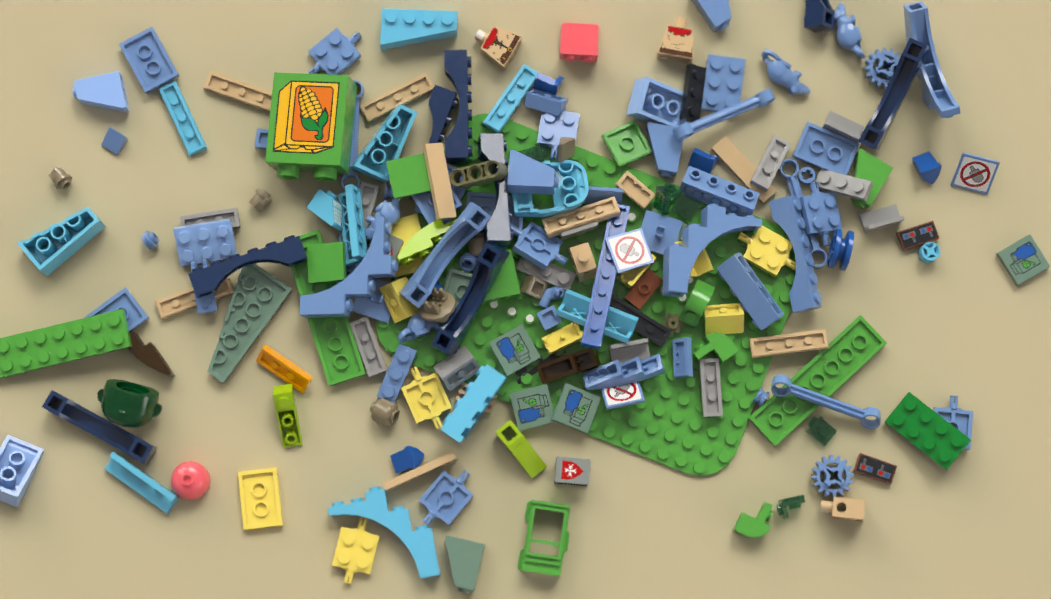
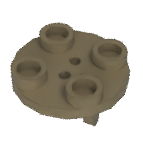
(437, 306)

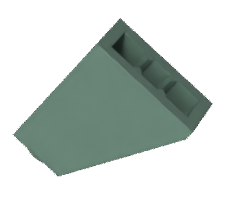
(464, 561)

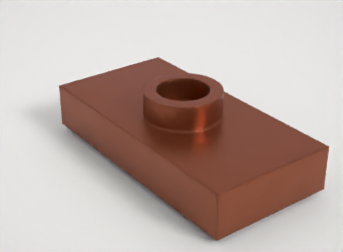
(643, 289)

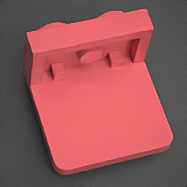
(579, 42)

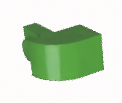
(696, 303)
(718, 344)
(754, 527)

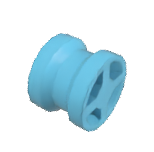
(932, 249)

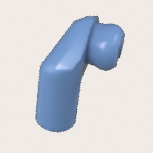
(551, 294)

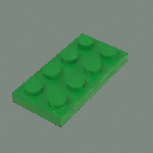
(927, 431)

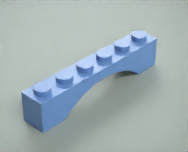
(426, 276)
(804, 292)

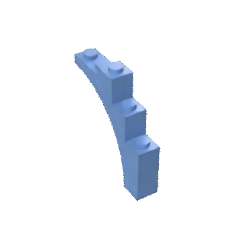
(934, 87)
(680, 258)
(360, 283)

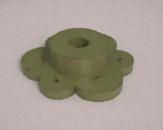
(669, 318)

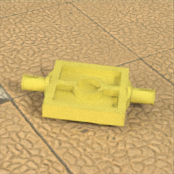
(767, 251)
(426, 398)
(355, 550)

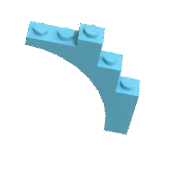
(376, 508)

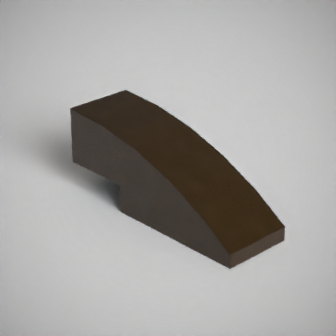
(149, 355)
(568, 365)

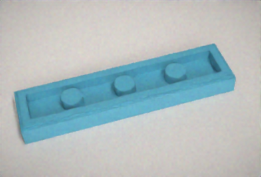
(510, 99)
(182, 118)

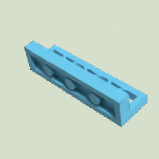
(356, 225)
(616, 322)
(141, 482)

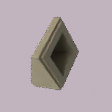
(566, 148)
(533, 287)

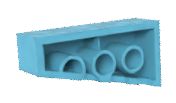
(409, 27)
(385, 144)
(61, 240)
(474, 403)

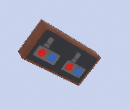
(917, 235)
(875, 468)

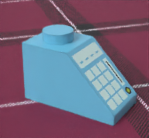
(327, 208)

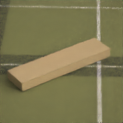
(238, 91)
(401, 95)
(740, 166)
(439, 181)
(581, 216)
(186, 300)
(788, 343)
(417, 472)

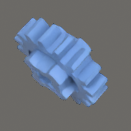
(881, 60)
(825, 470)

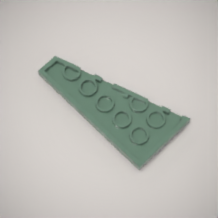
(249, 312)

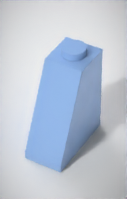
(102, 91)

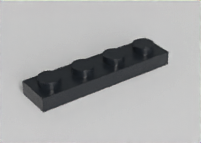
(645, 326)

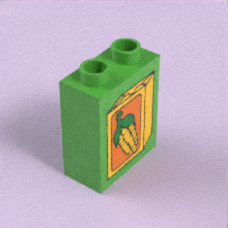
(311, 125)

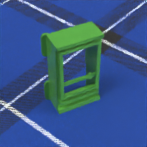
(538, 562)

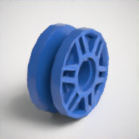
(840, 249)

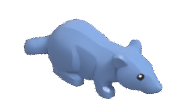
(847, 35)
(780, 73)
(386, 209)
(417, 328)

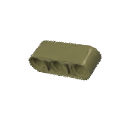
(470, 174)

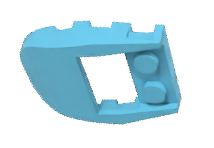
(569, 196)

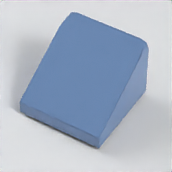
(114, 140)

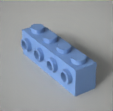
(715, 190)
(750, 291)

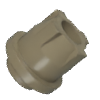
(60, 178)
(260, 199)

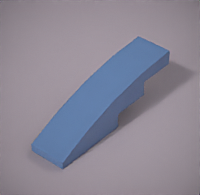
(623, 373)

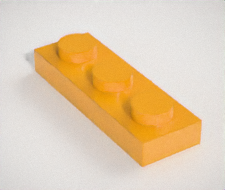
(284, 368)

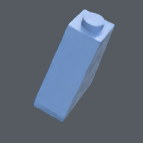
(715, 13)
(665, 149)
(530, 176)

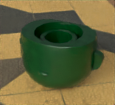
(128, 403)

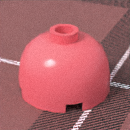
(190, 480)

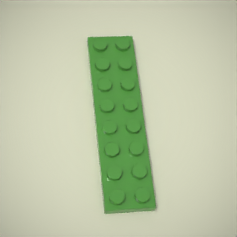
(331, 334)
(64, 343)
(821, 375)

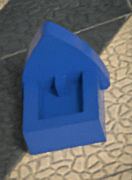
(547, 84)
(703, 160)
(927, 167)
(407, 459)

